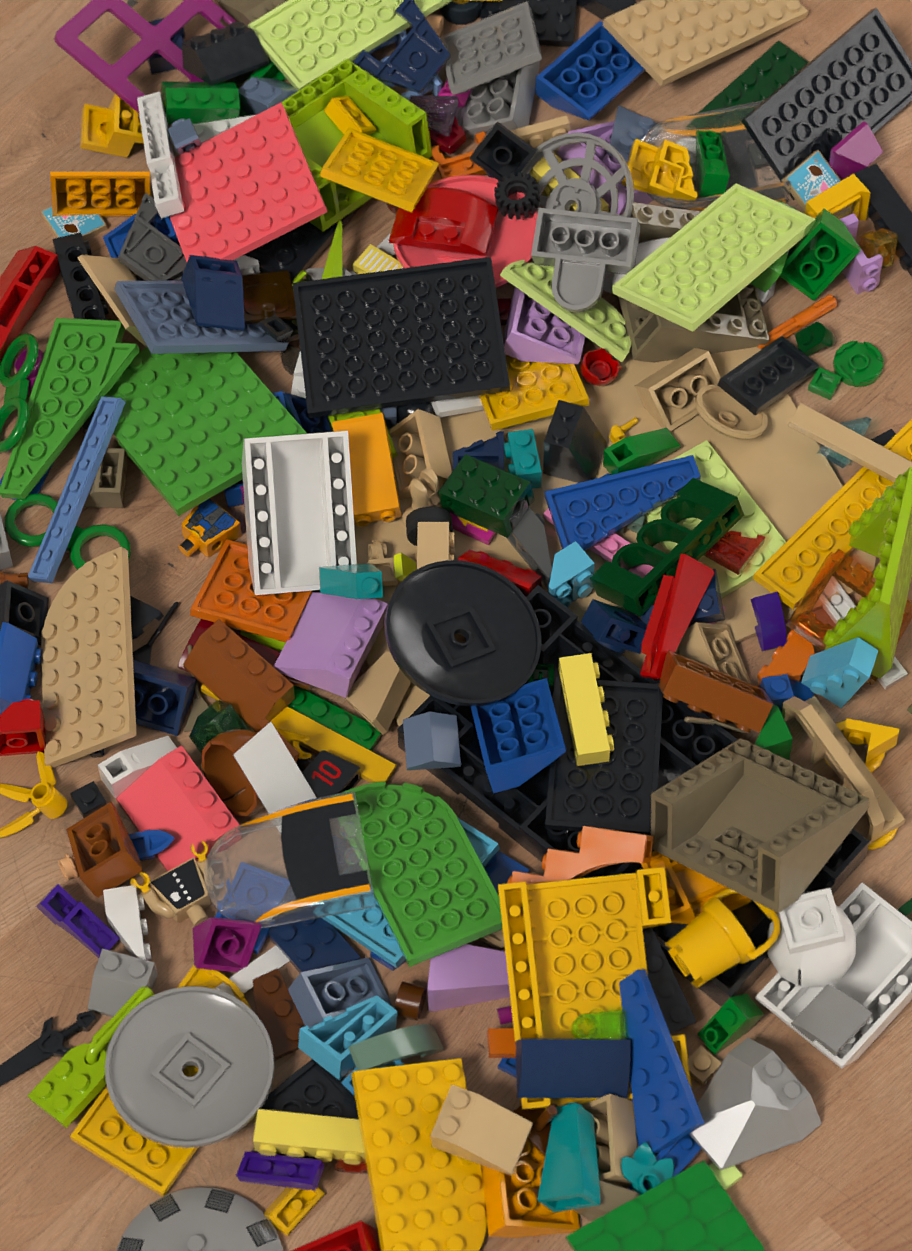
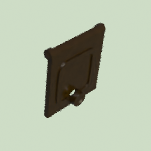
(267, 296)

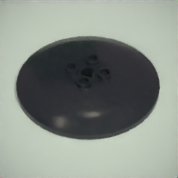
(467, 601)

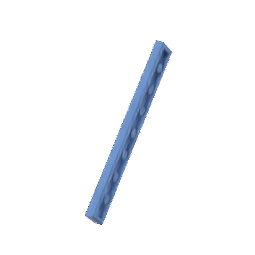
(76, 490)

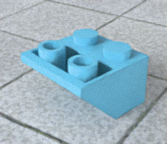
(571, 574)

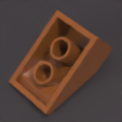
(103, 850)

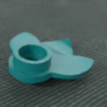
(646, 1168)

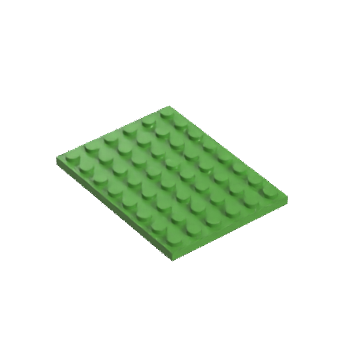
(190, 421)

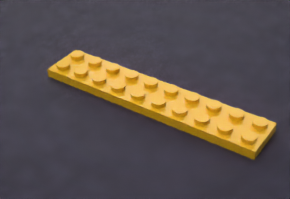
(799, 559)

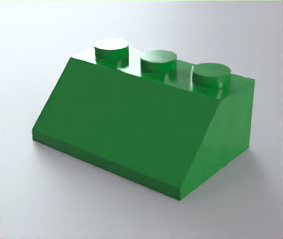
(200, 101)
(819, 255)

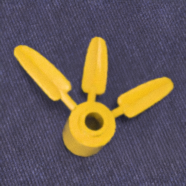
(43, 796)

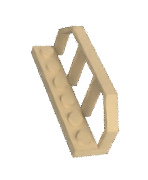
(843, 759)

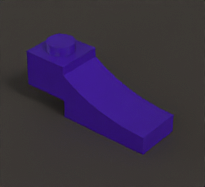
(77, 920)

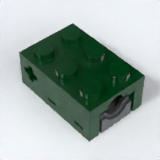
(486, 495)

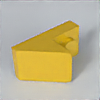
(878, 737)

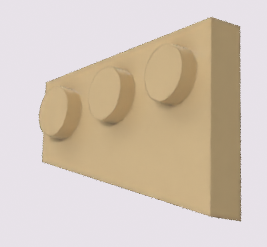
(543, 131)

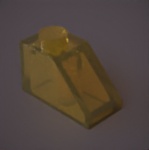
(879, 242)

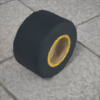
(462, 12)

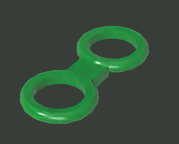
(16, 388)
(79, 535)

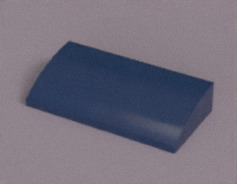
(572, 1068)

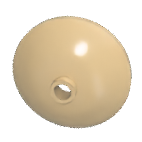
(728, 415)

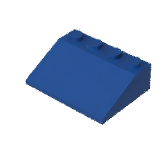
(588, 74)
(518, 735)

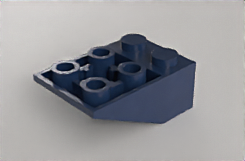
(215, 292)

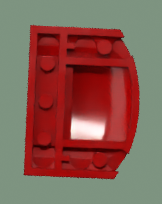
(447, 222)

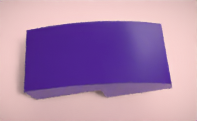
(770, 620)

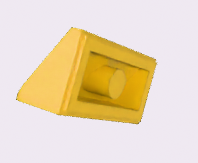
(347, 115)
(292, 1207)

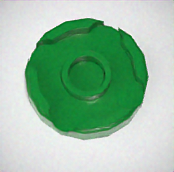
(858, 363)

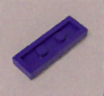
(280, 1171)

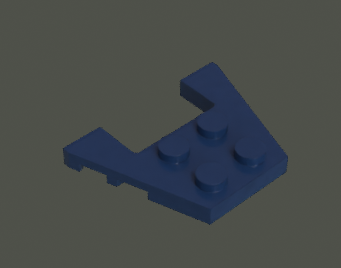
(415, 58)

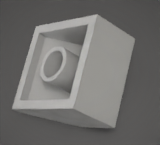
(117, 980)

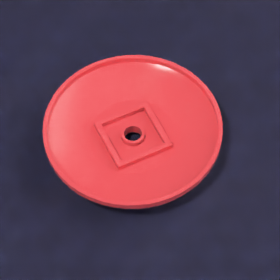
(508, 243)

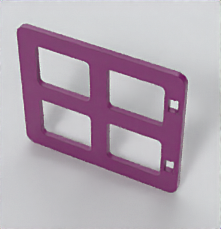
(153, 40)

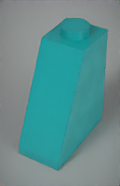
(351, 581)

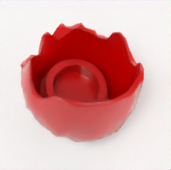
(599, 367)

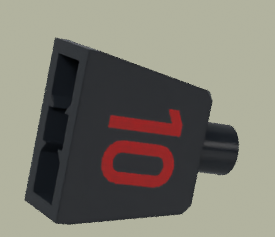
(329, 774)

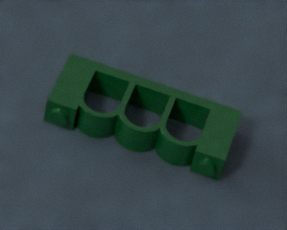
(695, 500)

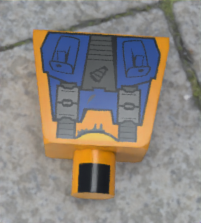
(208, 529)

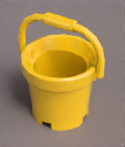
(716, 941)

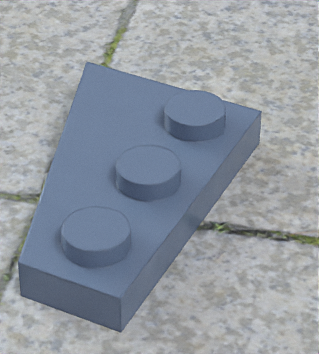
(627, 128)

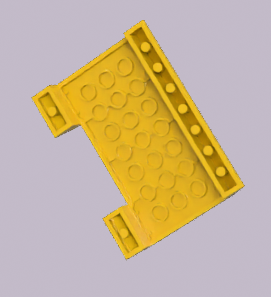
(572, 948)

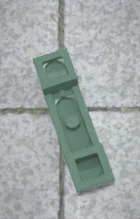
(396, 1046)

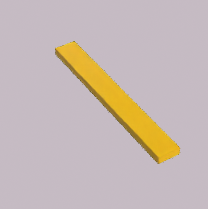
(372, 766)

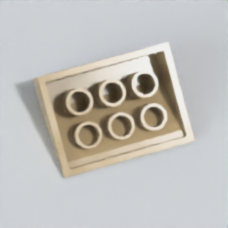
(105, 274)

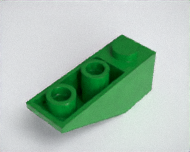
(711, 164)
(639, 451)

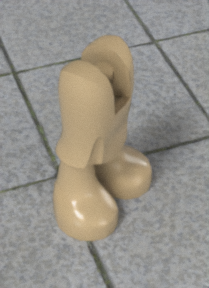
(423, 492)

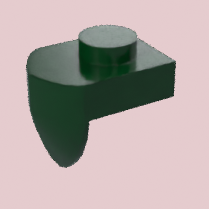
(814, 338)

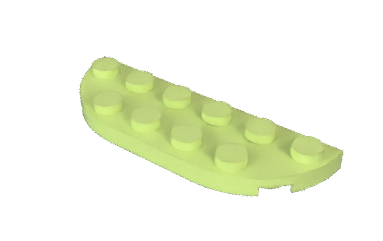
(599, 324)

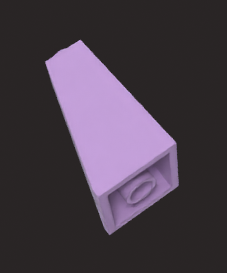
(467, 977)

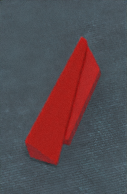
(673, 612)

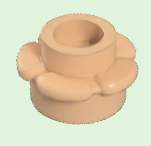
(68, 867)

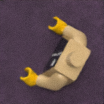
(180, 891)

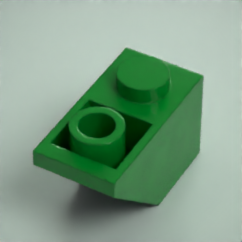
(730, 1023)

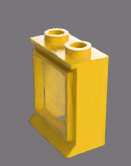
(841, 200)

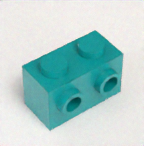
(524, 456)

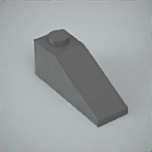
(531, 544)

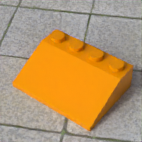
(98, 193)
(513, 1202)

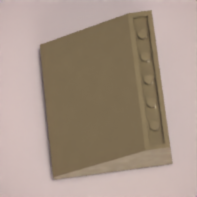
(656, 339)
(754, 822)

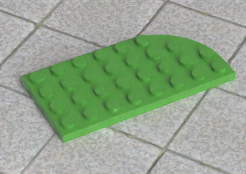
(424, 871)

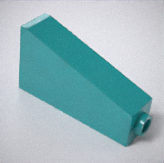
(570, 1161)

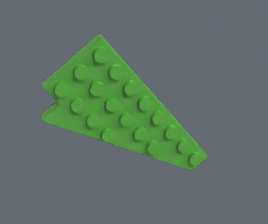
(76, 370)

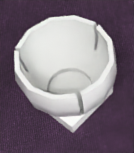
(814, 939)

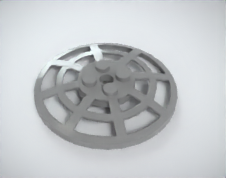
(580, 190)

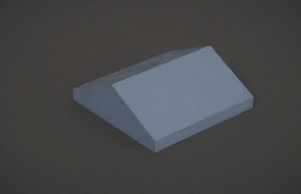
(431, 741)

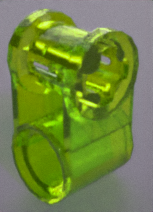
(605, 1025)

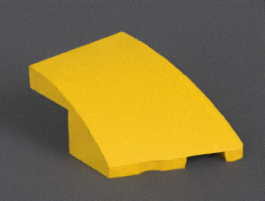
(661, 170)

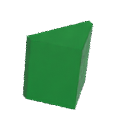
(775, 735)

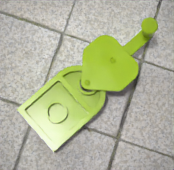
(81, 1070)

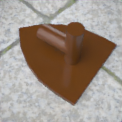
(541, 1125)

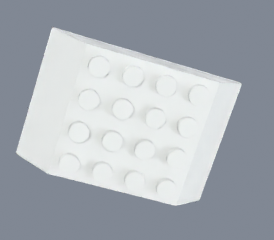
(297, 509)
(876, 978)

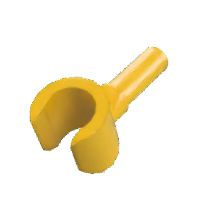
(617, 431)

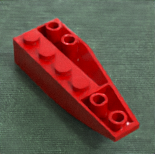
(22, 290)

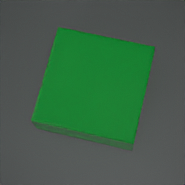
(824, 383)

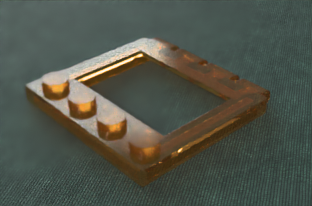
(857, 578)

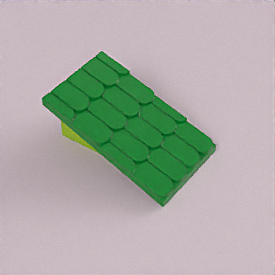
(676, 1215)

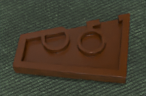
(277, 1013)

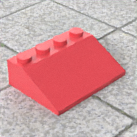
(179, 801)

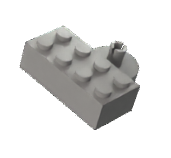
(582, 251)

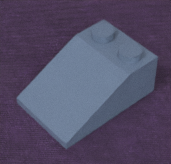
(334, 989)

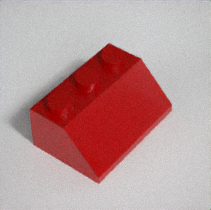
(523, 579)

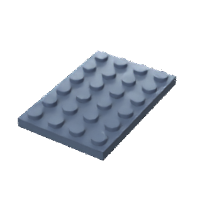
(168, 324)

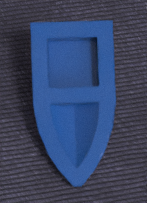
(150, 843)

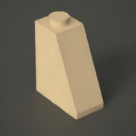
(379, 692)

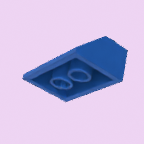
(17, 665)

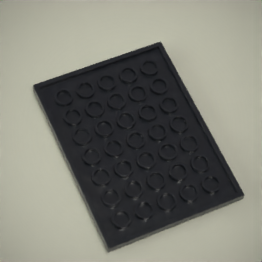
(400, 337)

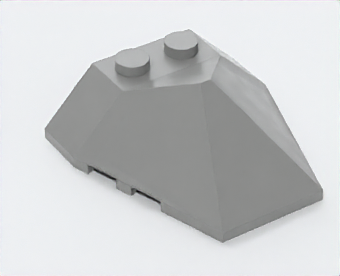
(753, 1107)

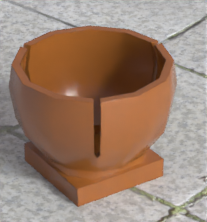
(225, 773)

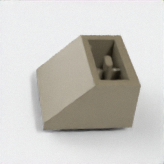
(110, 481)

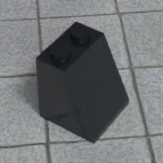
(572, 444)

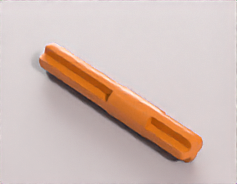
(802, 319)

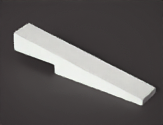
(160, 155)

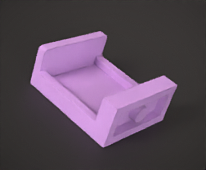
(861, 272)

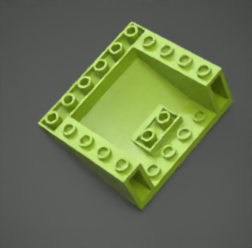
(393, 116)
(887, 534)

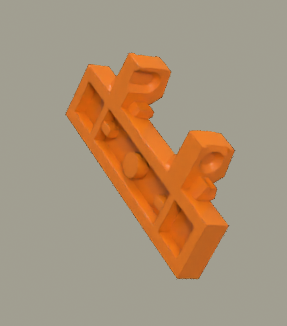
(456, 165)

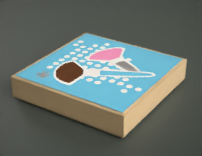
(811, 178)
(66, 225)

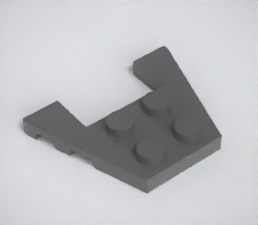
(150, 251)

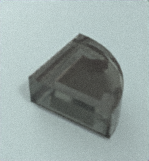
(289, 358)

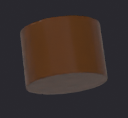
(410, 1000)

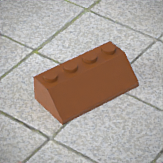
(238, 675)
(714, 692)

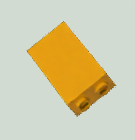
(372, 469)

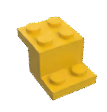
(111, 128)

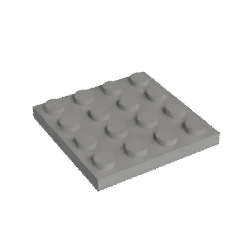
(491, 48)

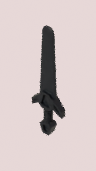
(49, 1044)

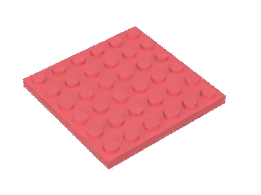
(244, 188)

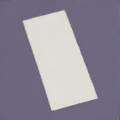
(273, 770)

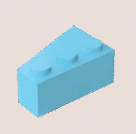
(840, 670)
(330, 1039)

